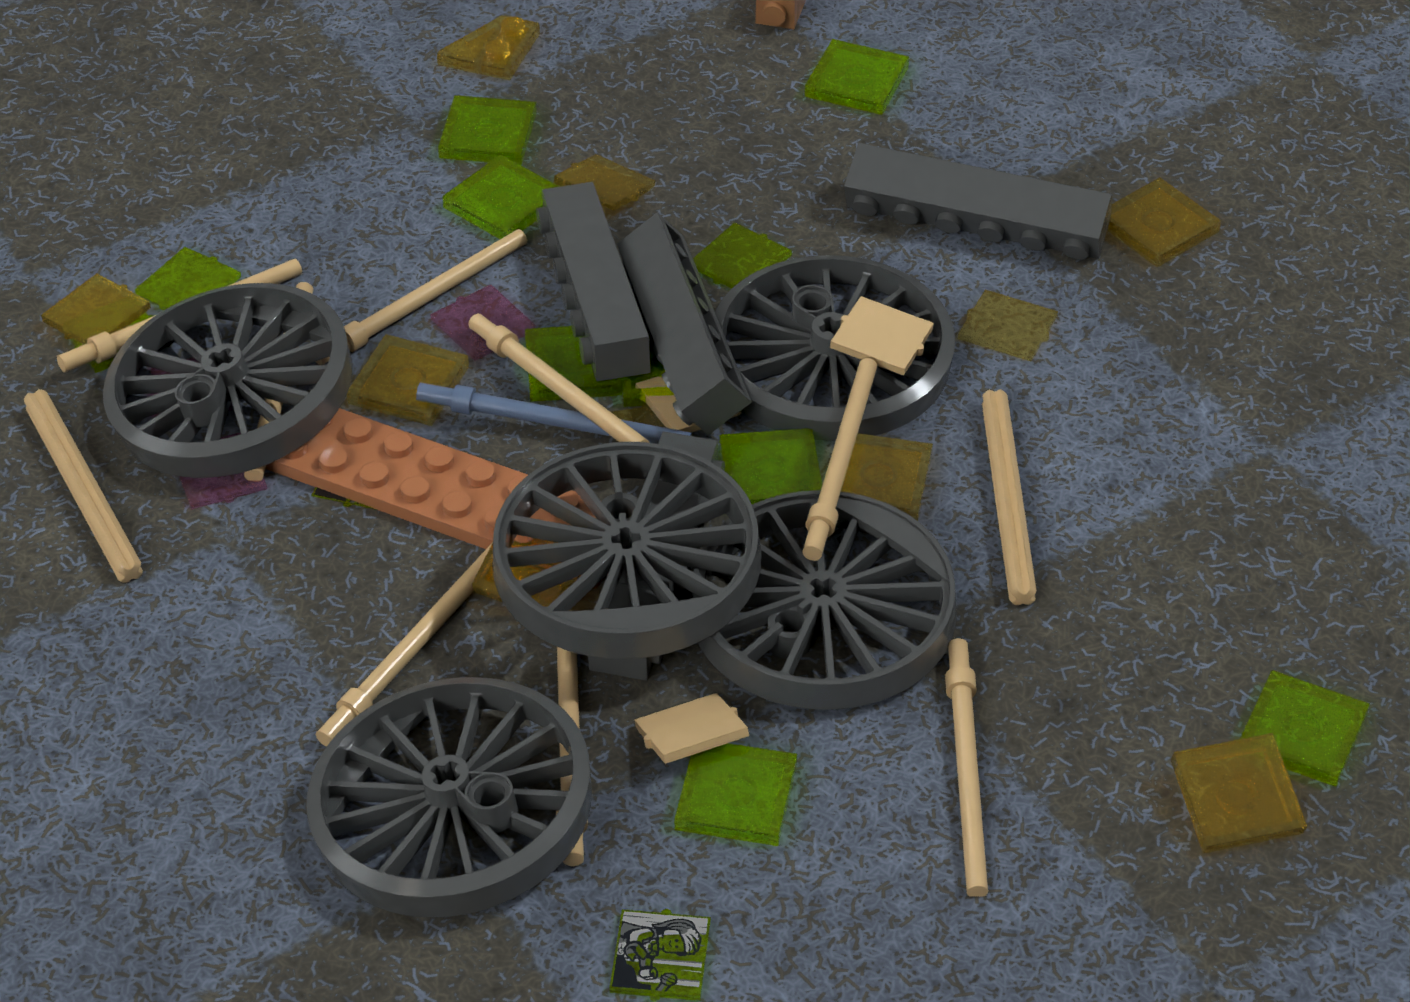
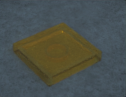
(1160, 222)
(393, 375)
(889, 471)
(1238, 793)

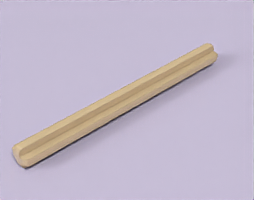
(83, 486)
(1008, 498)

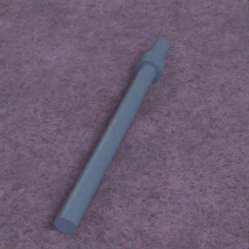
(466, 400)

